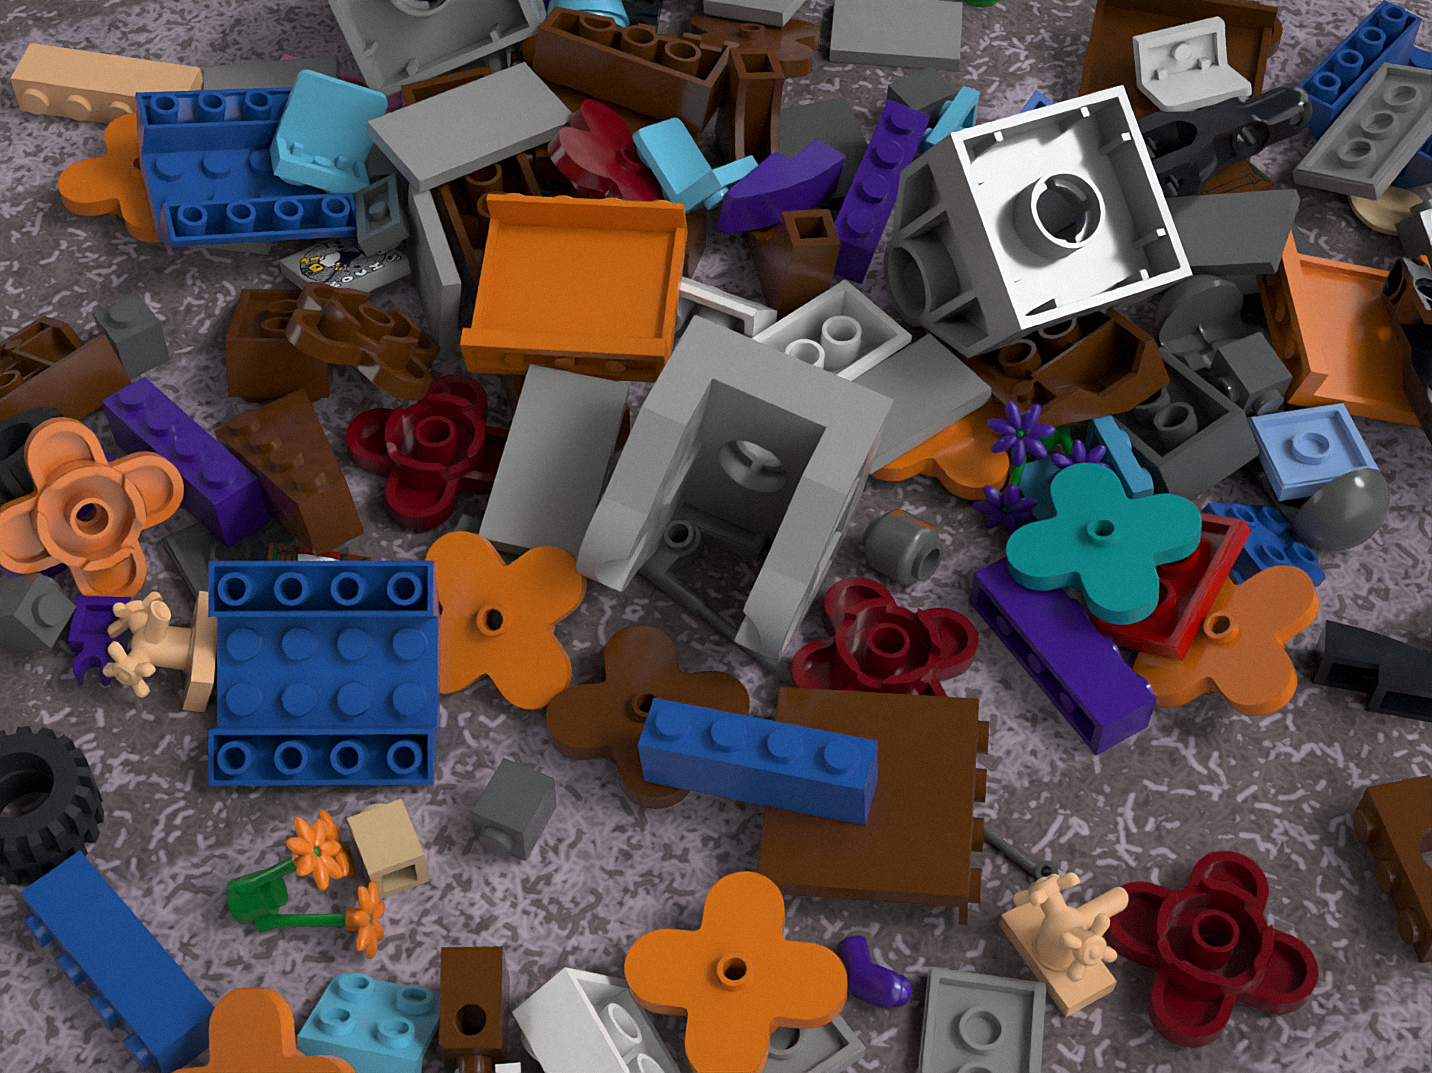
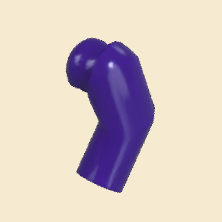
(870, 981)

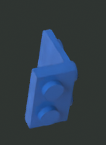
(1267, 544)

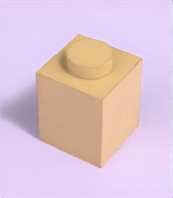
(388, 847)

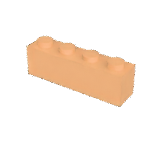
(92, 83)

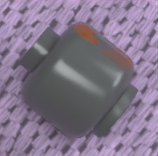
(902, 547)

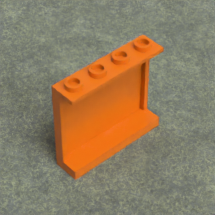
(578, 287)
(1336, 336)

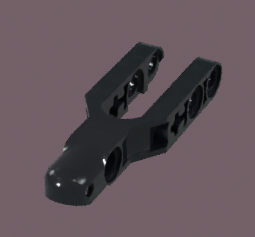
(1202, 142)
(1412, 321)

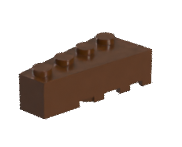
(632, 66)
(295, 471)

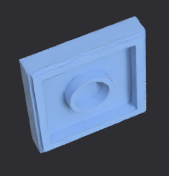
(1308, 448)

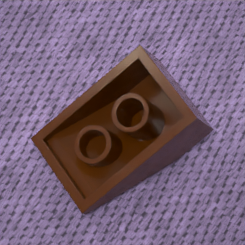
(260, 356)

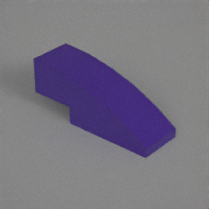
(781, 186)

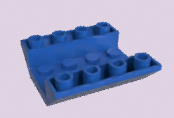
(1380, 38)
(214, 173)
(325, 673)

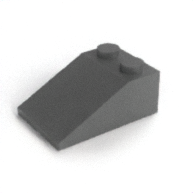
(1187, 433)

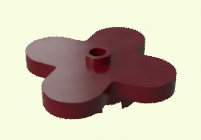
(602, 156)
(430, 450)
(883, 645)
(1211, 949)

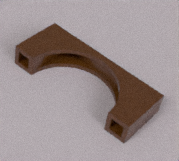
(801, 250)

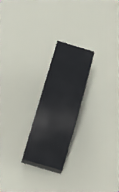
(1384, 668)

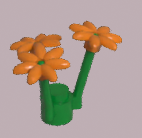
(263, 892)

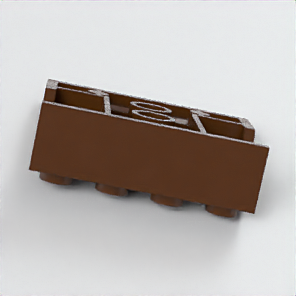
(55, 368)
(1074, 368)

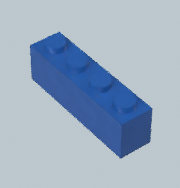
(759, 761)
(120, 963)

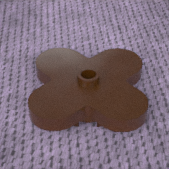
(792, 42)
(347, 330)
(611, 715)

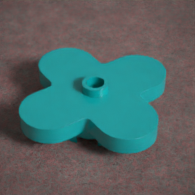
(1104, 543)

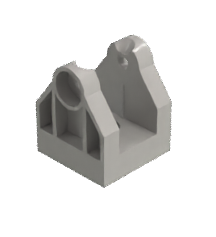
(419, 40)
(1031, 225)
(701, 450)

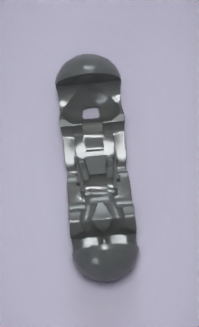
(1206, 315)

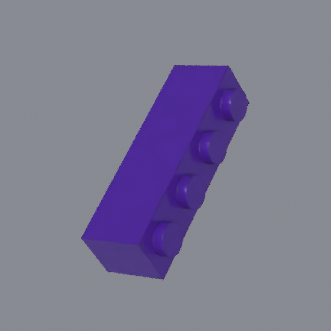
(876, 188)
(215, 483)
(1065, 657)

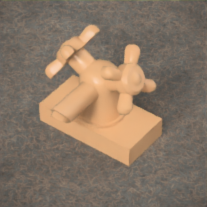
(165, 646)
(1057, 942)

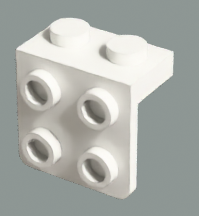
(1187, 67)

